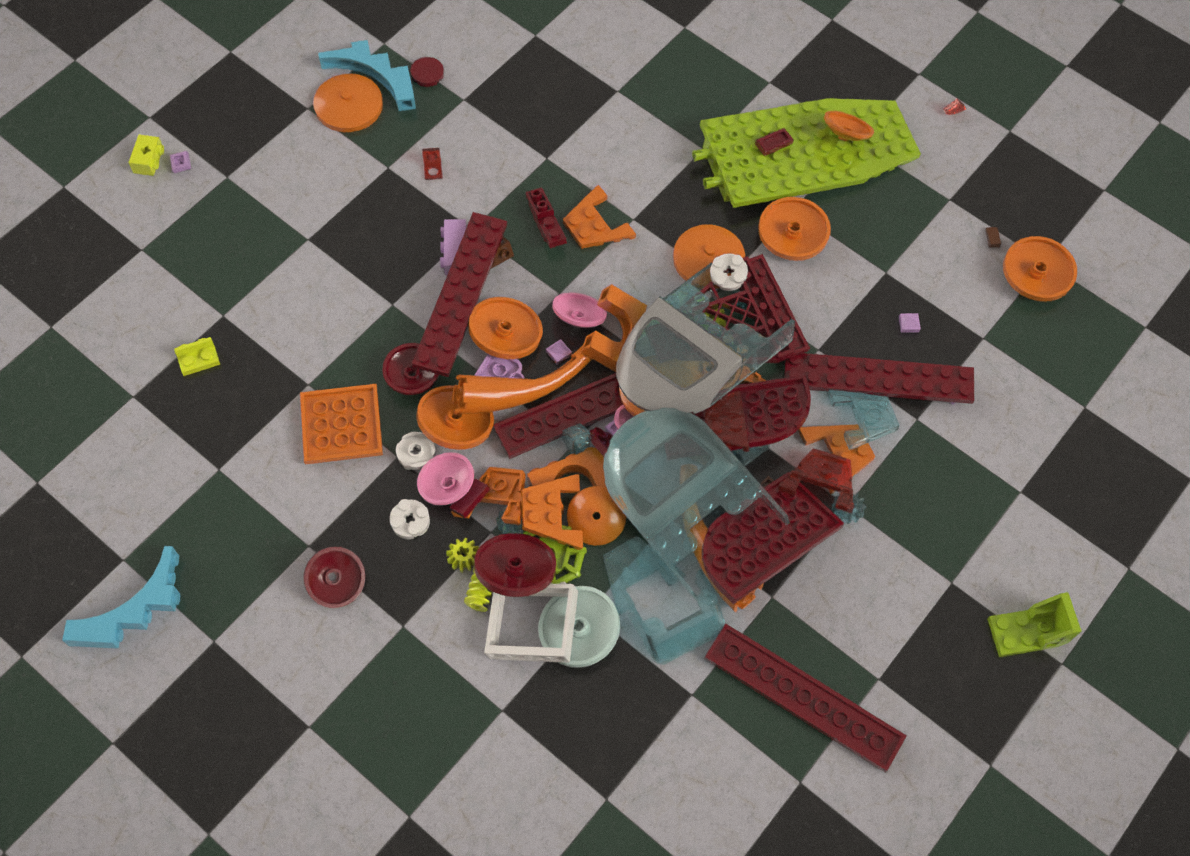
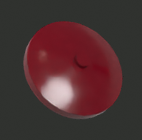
(515, 565)

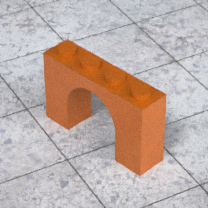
(627, 311)
(587, 463)

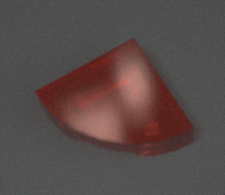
(954, 107)

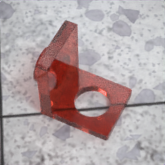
(432, 159)

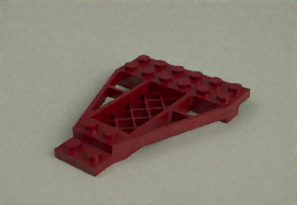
(765, 305)

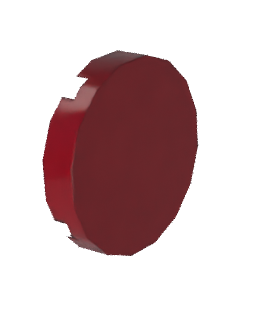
(427, 71)

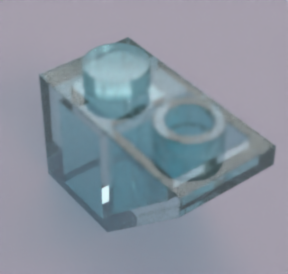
(576, 438)

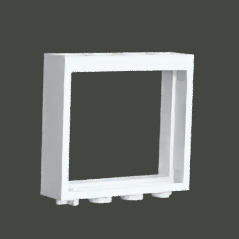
(521, 653)

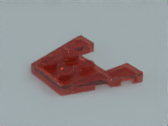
(824, 471)

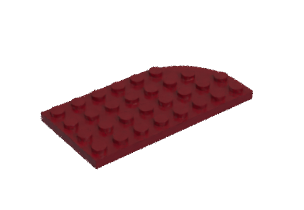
(772, 409)
(756, 544)

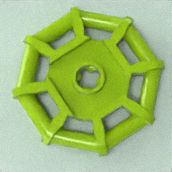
(562, 555)

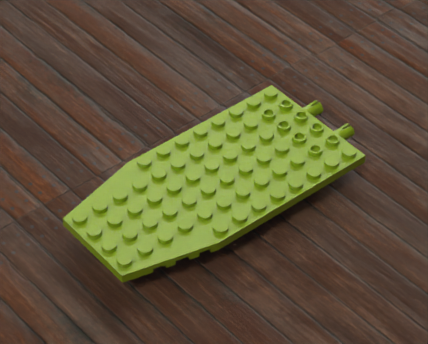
(813, 161)

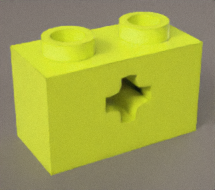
(146, 155)

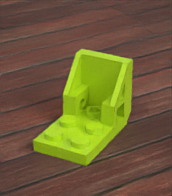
(1038, 628)

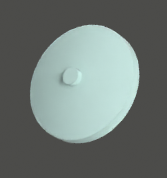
(594, 626)

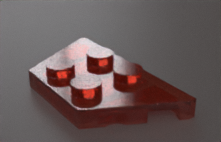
(728, 421)

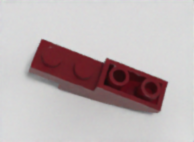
(545, 218)

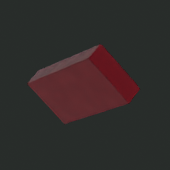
(774, 141)
(470, 499)

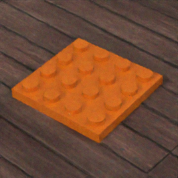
(341, 424)

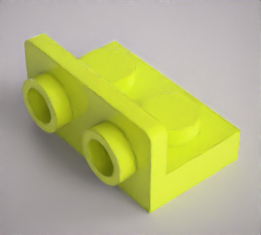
(197, 356)

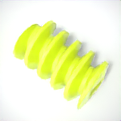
(477, 595)

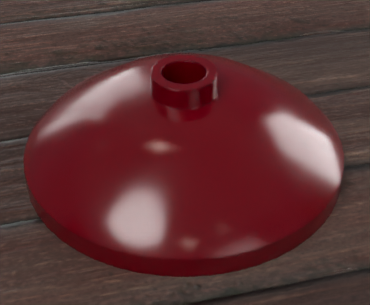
(398, 367)
(347, 582)

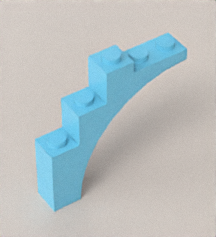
(377, 66)
(106, 629)

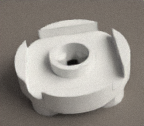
(725, 262)
(415, 461)
(411, 529)

